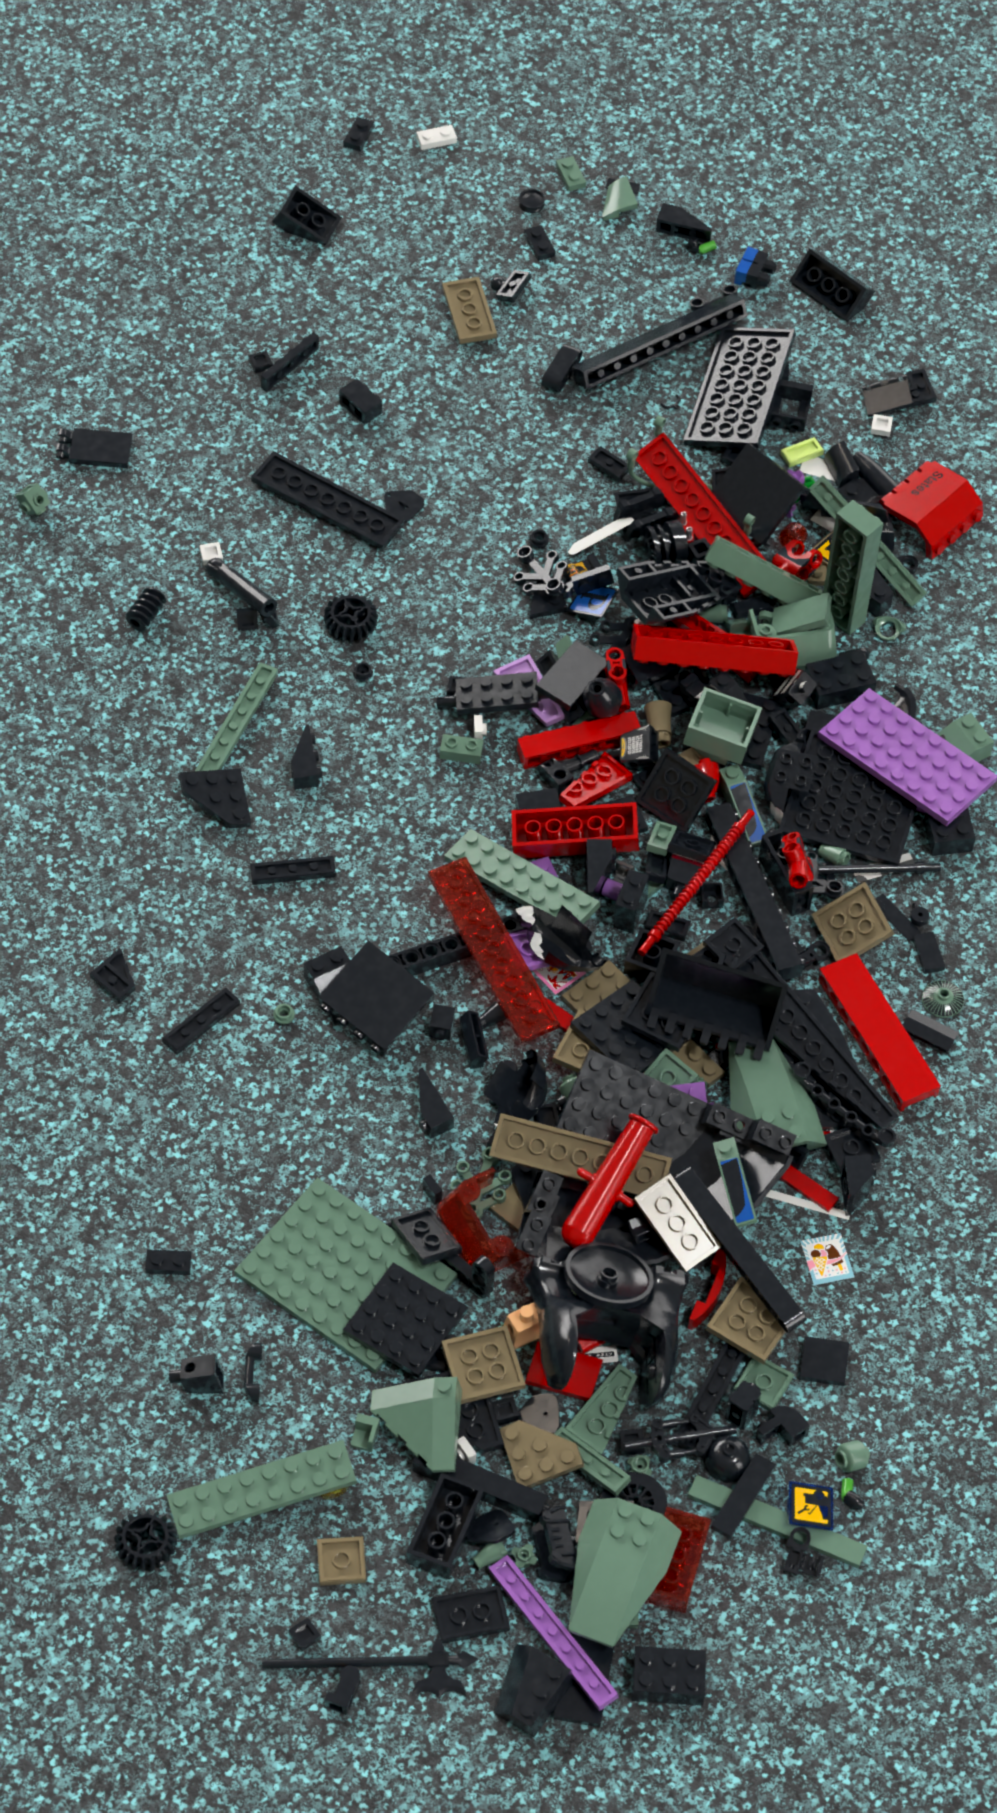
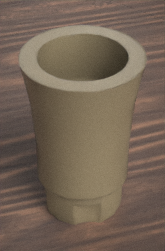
(659, 717)

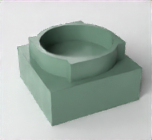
(722, 727)

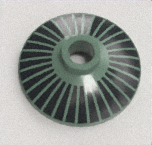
(942, 1006)

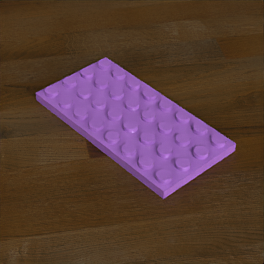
(907, 756)

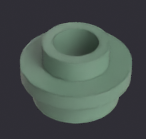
(283, 1009)

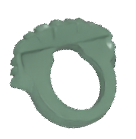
(899, 626)

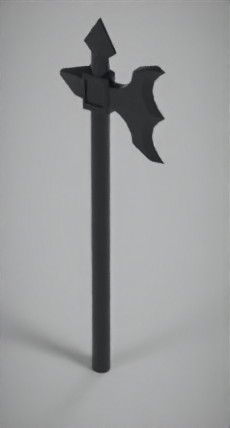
(437, 1682)

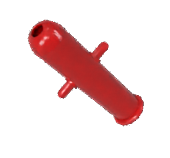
(607, 1183)

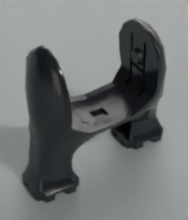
(646, 1330)

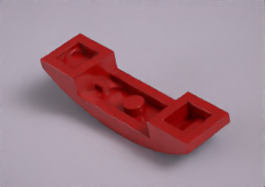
(701, 1309)

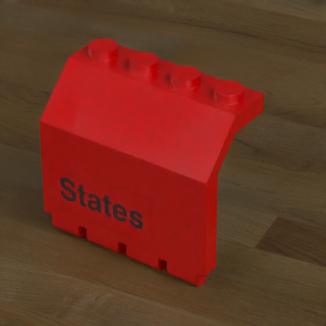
(936, 505)

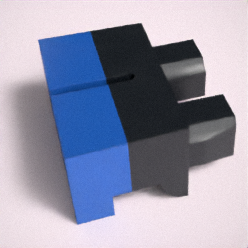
(752, 268)

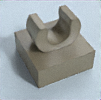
(818, 576)

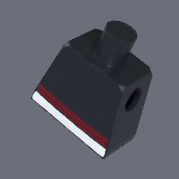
(680, 873)

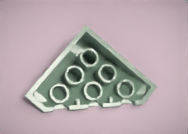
(424, 1417)

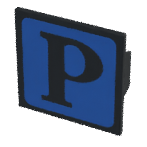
(593, 603)

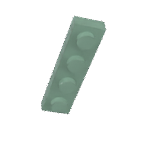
(597, 1466)

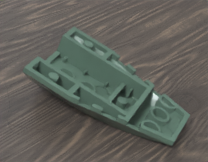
(772, 1094)
(617, 1567)

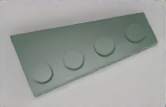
(602, 1411)

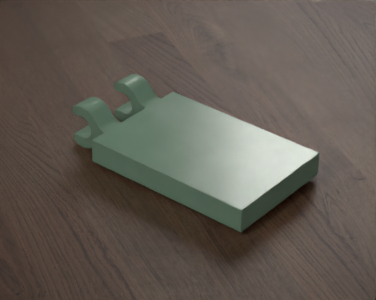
(799, 615)

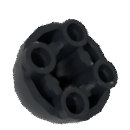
(602, 698)

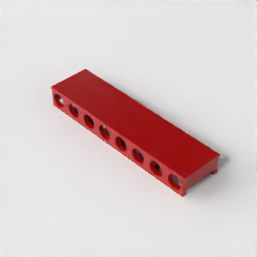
(879, 1030)

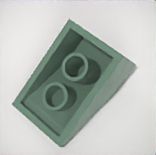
(969, 737)

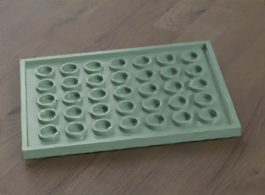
(326, 1263)

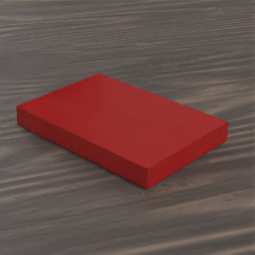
(581, 1383)

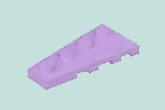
(548, 710)

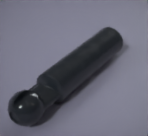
(241, 587)

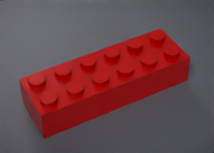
(566, 829)

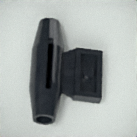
(872, 482)

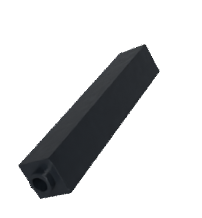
(498, 1489)

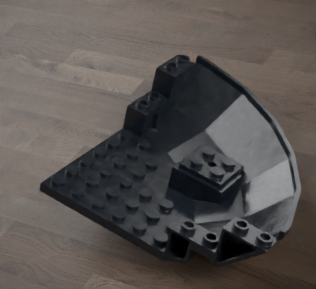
(687, 1129)

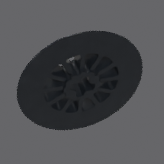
(649, 1486)

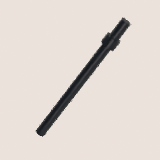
(917, 867)

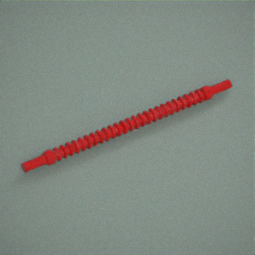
(699, 878)

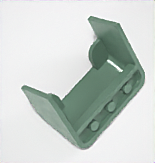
(811, 644)

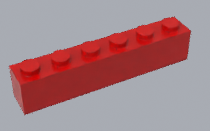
(575, 739)

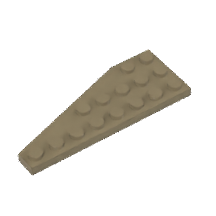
(608, 980)

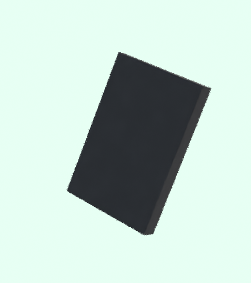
(426, 1236)
(470, 1614)

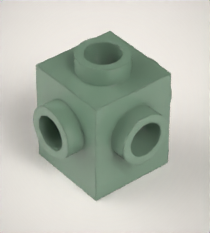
(33, 499)

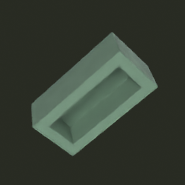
(461, 749)

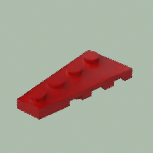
(597, 781)

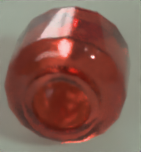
(791, 532)

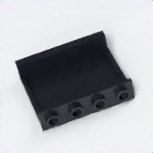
(759, 488)
(375, 998)

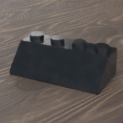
(831, 285)

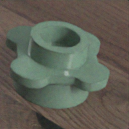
(640, 1460)
(522, 1562)

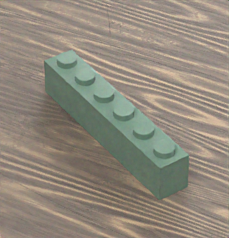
(758, 572)

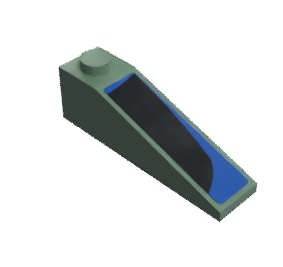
(737, 792)
(735, 1182)

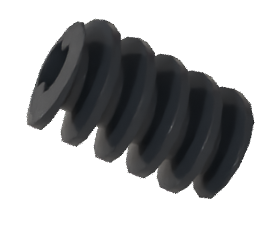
(145, 608)

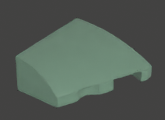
(619, 199)

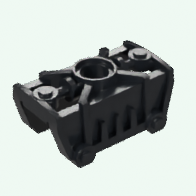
(641, 510)
(554, 1546)

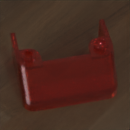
(468, 1230)

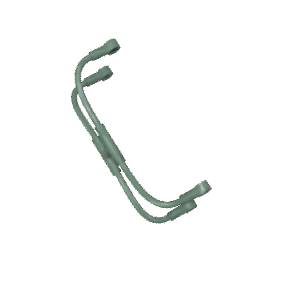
(632, 454)

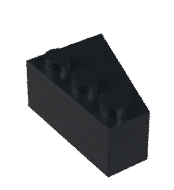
(880, 596)

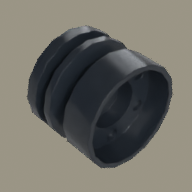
(666, 542)

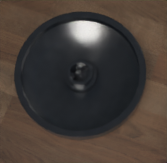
(608, 1275)

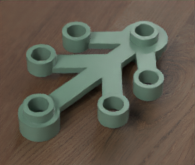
(488, 1162)

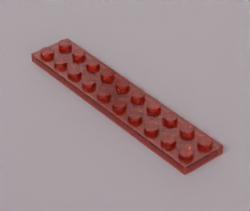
(493, 950)

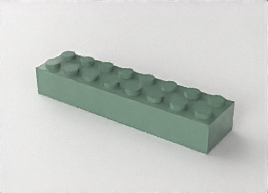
(852, 565)

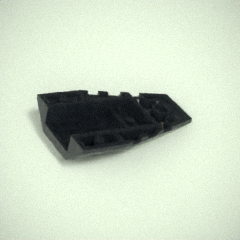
(672, 590)

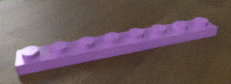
(553, 1632)

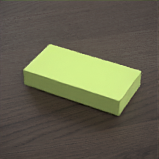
(801, 452)

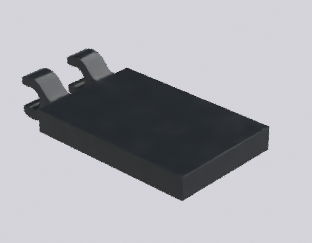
(95, 447)

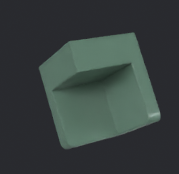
(365, 1432)

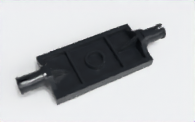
(493, 694)

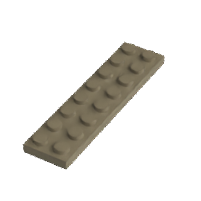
(566, 1151)

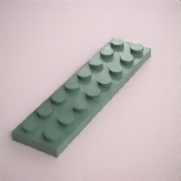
(520, 878)
(261, 1489)

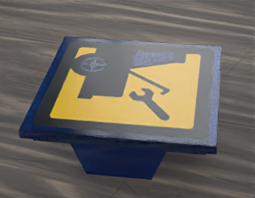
(810, 1505)

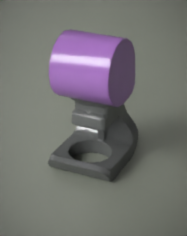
(613, 886)

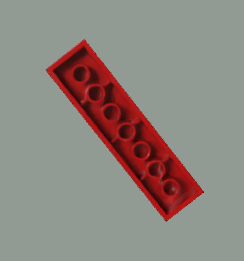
(714, 650)

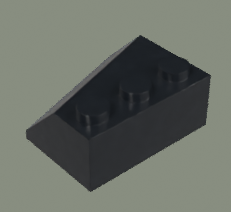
(532, 1688)

